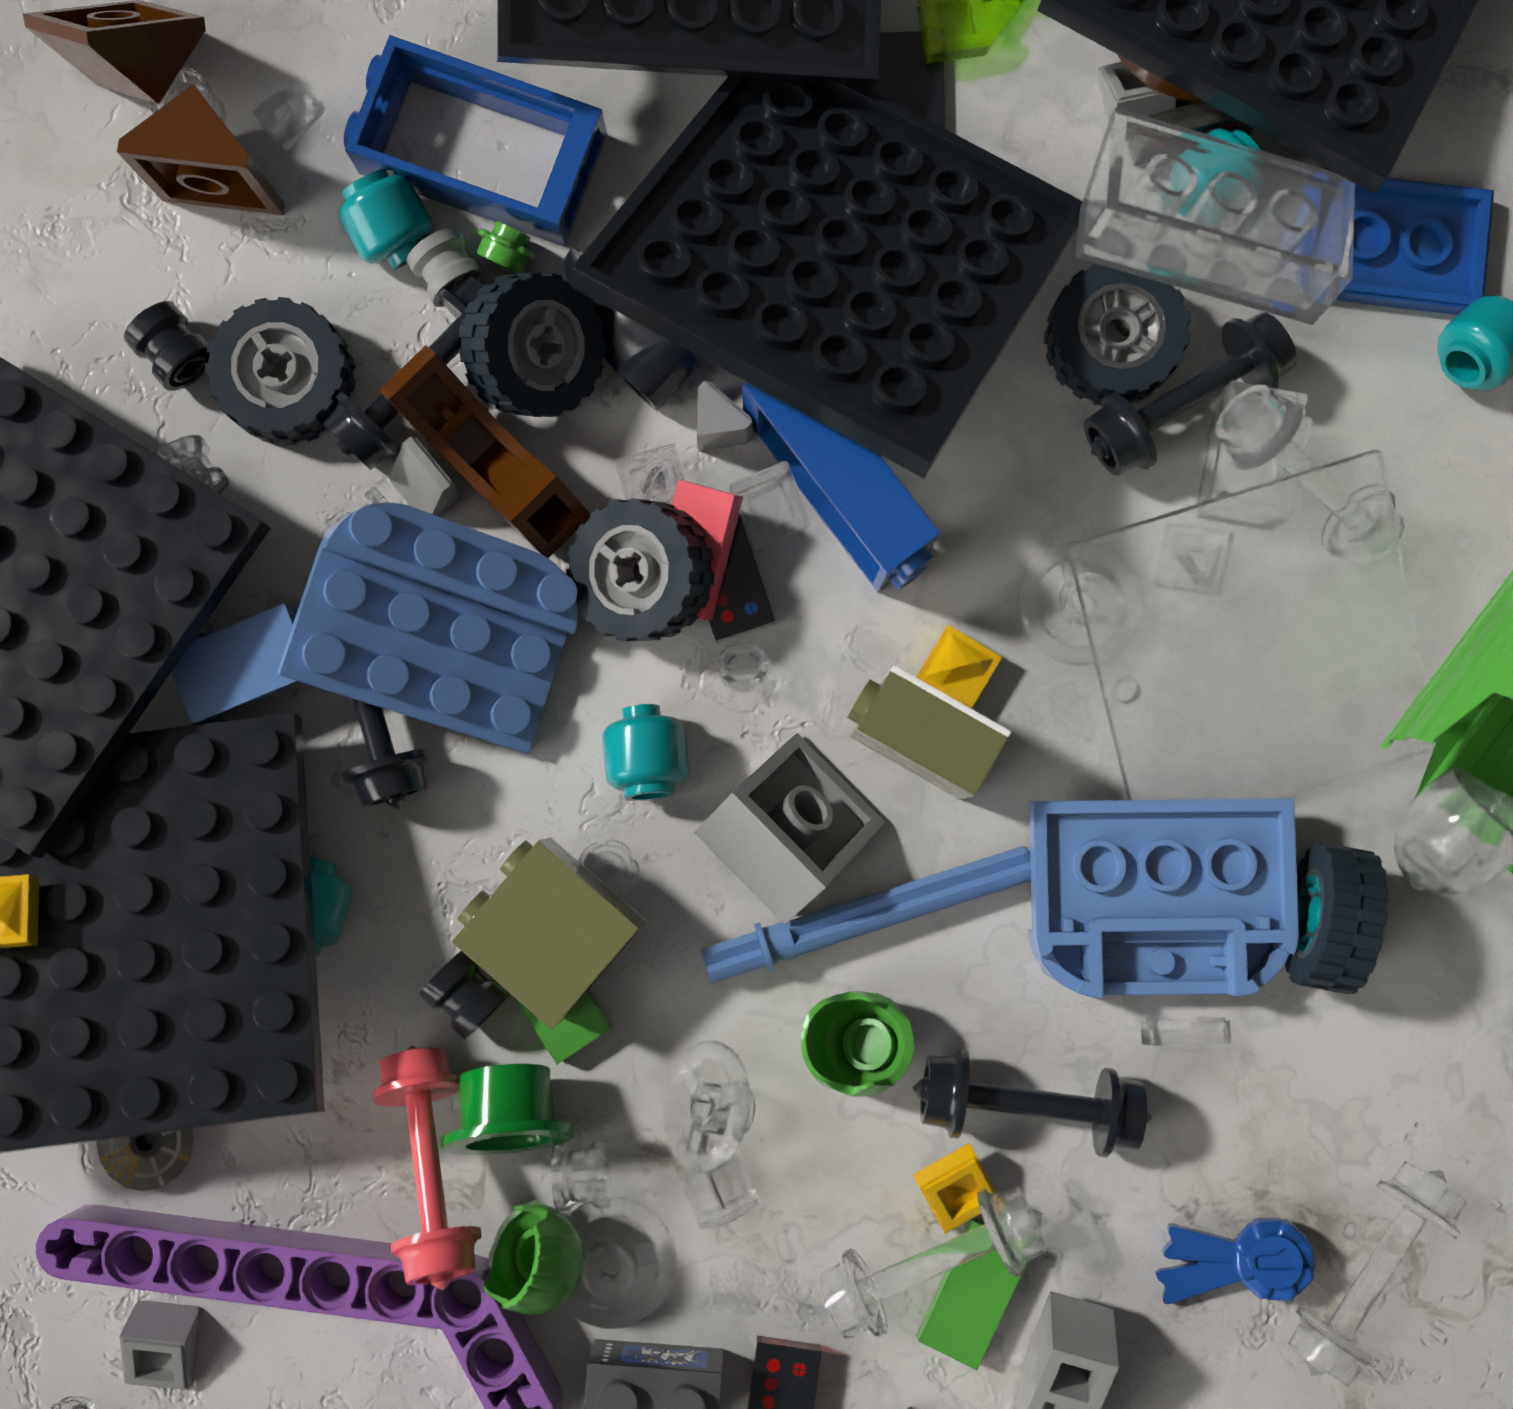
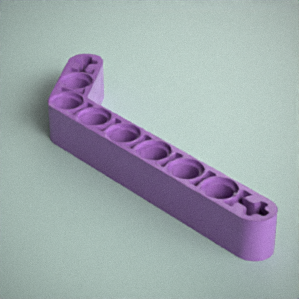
(303, 1288)

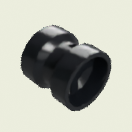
(164, 339)
(464, 994)

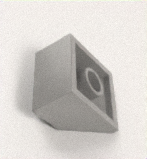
(790, 828)

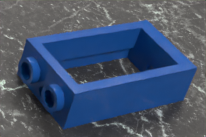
(407, 62)
(848, 490)

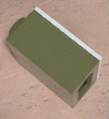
(927, 732)
(547, 929)

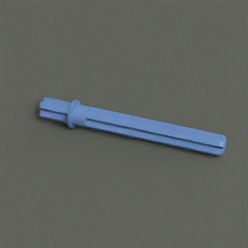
(866, 914)

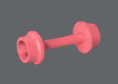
(439, 1252)

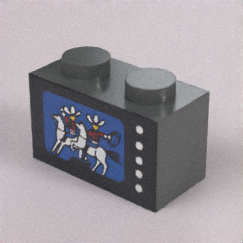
(652, 1376)

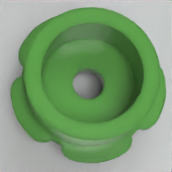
(505, 247)

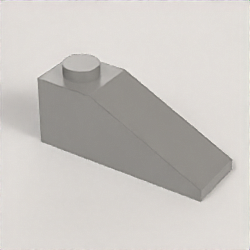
(1069, 1356)

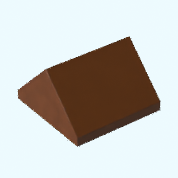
(122, 44)
(196, 159)

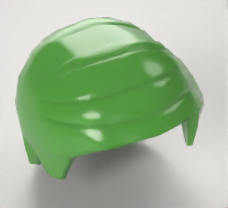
(857, 1043)
(534, 1260)

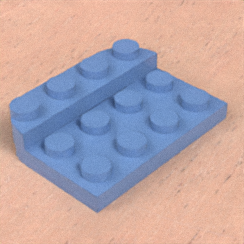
(433, 623)
(1163, 894)

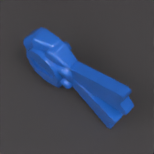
(1266, 1256)

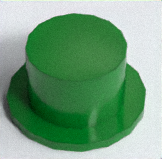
(506, 1112)

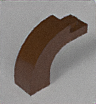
(484, 452)

